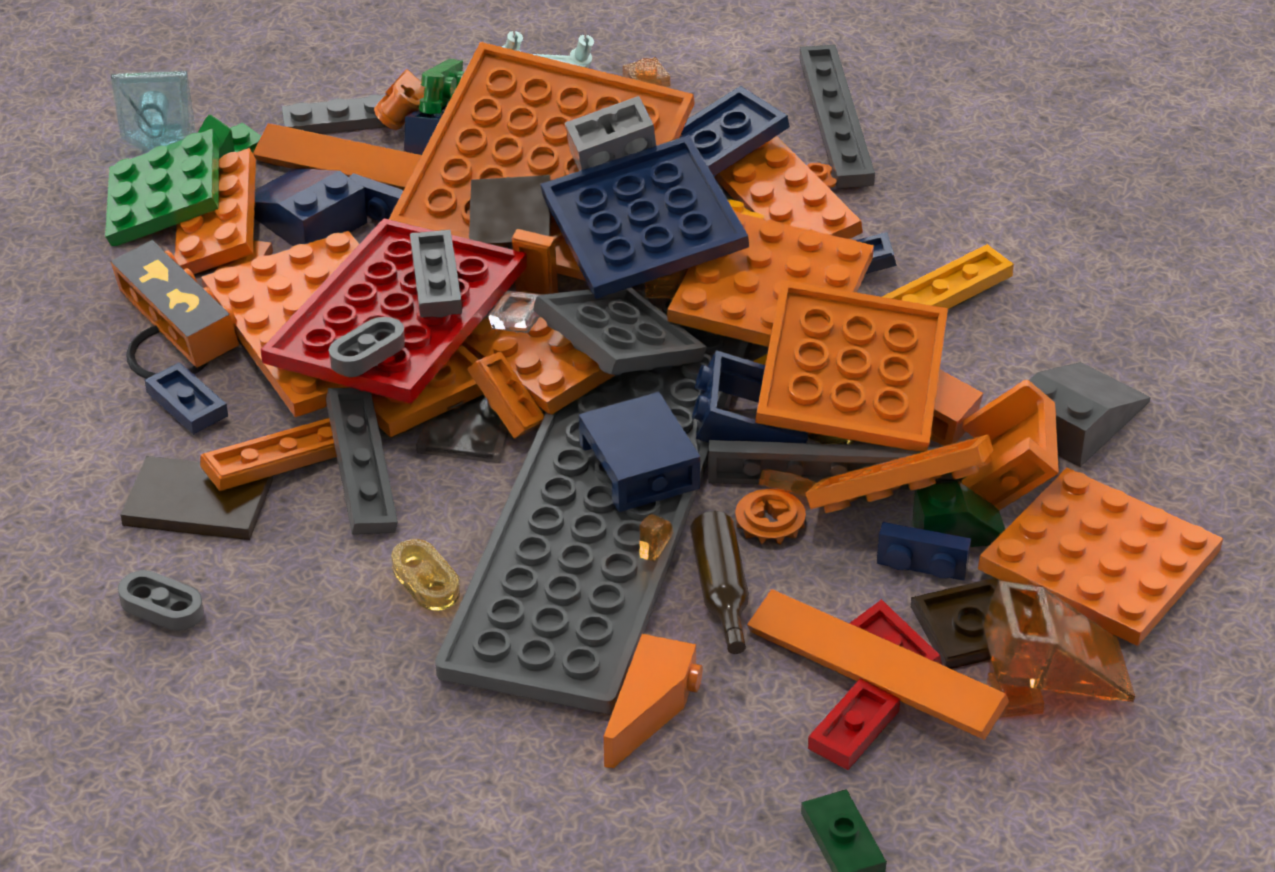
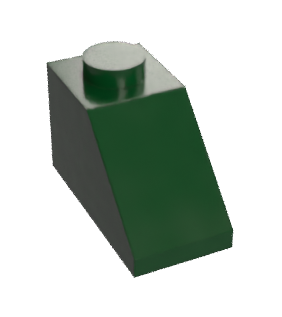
(958, 512)

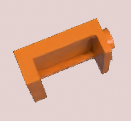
(1023, 444)

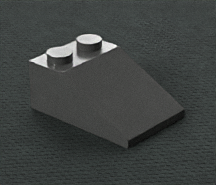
(1087, 408)

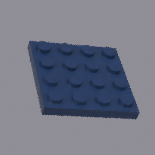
(644, 216)

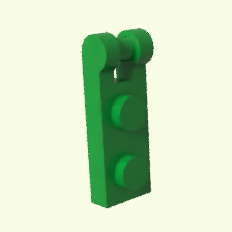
(440, 85)

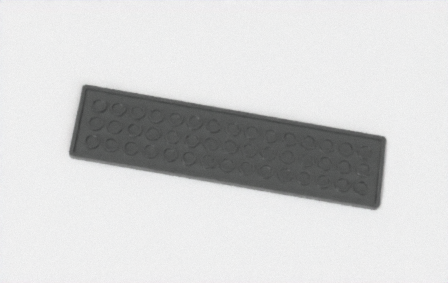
(563, 571)

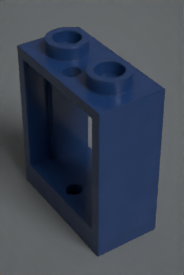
(741, 379)

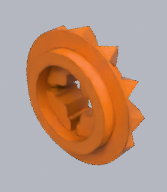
(780, 504)

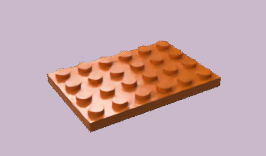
(267, 295)

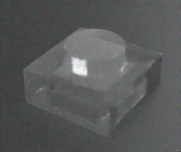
(514, 312)

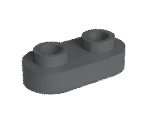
(366, 346)
(167, 600)

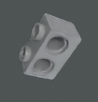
(610, 133)

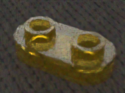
(432, 581)

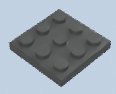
(619, 330)

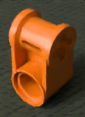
(400, 100)

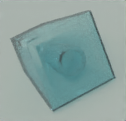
(153, 108)

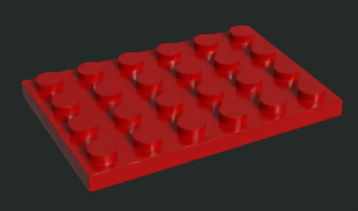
(381, 283)

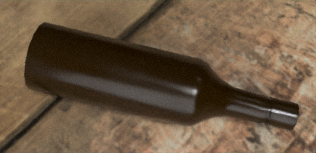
(721, 573)

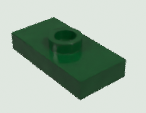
(842, 834)

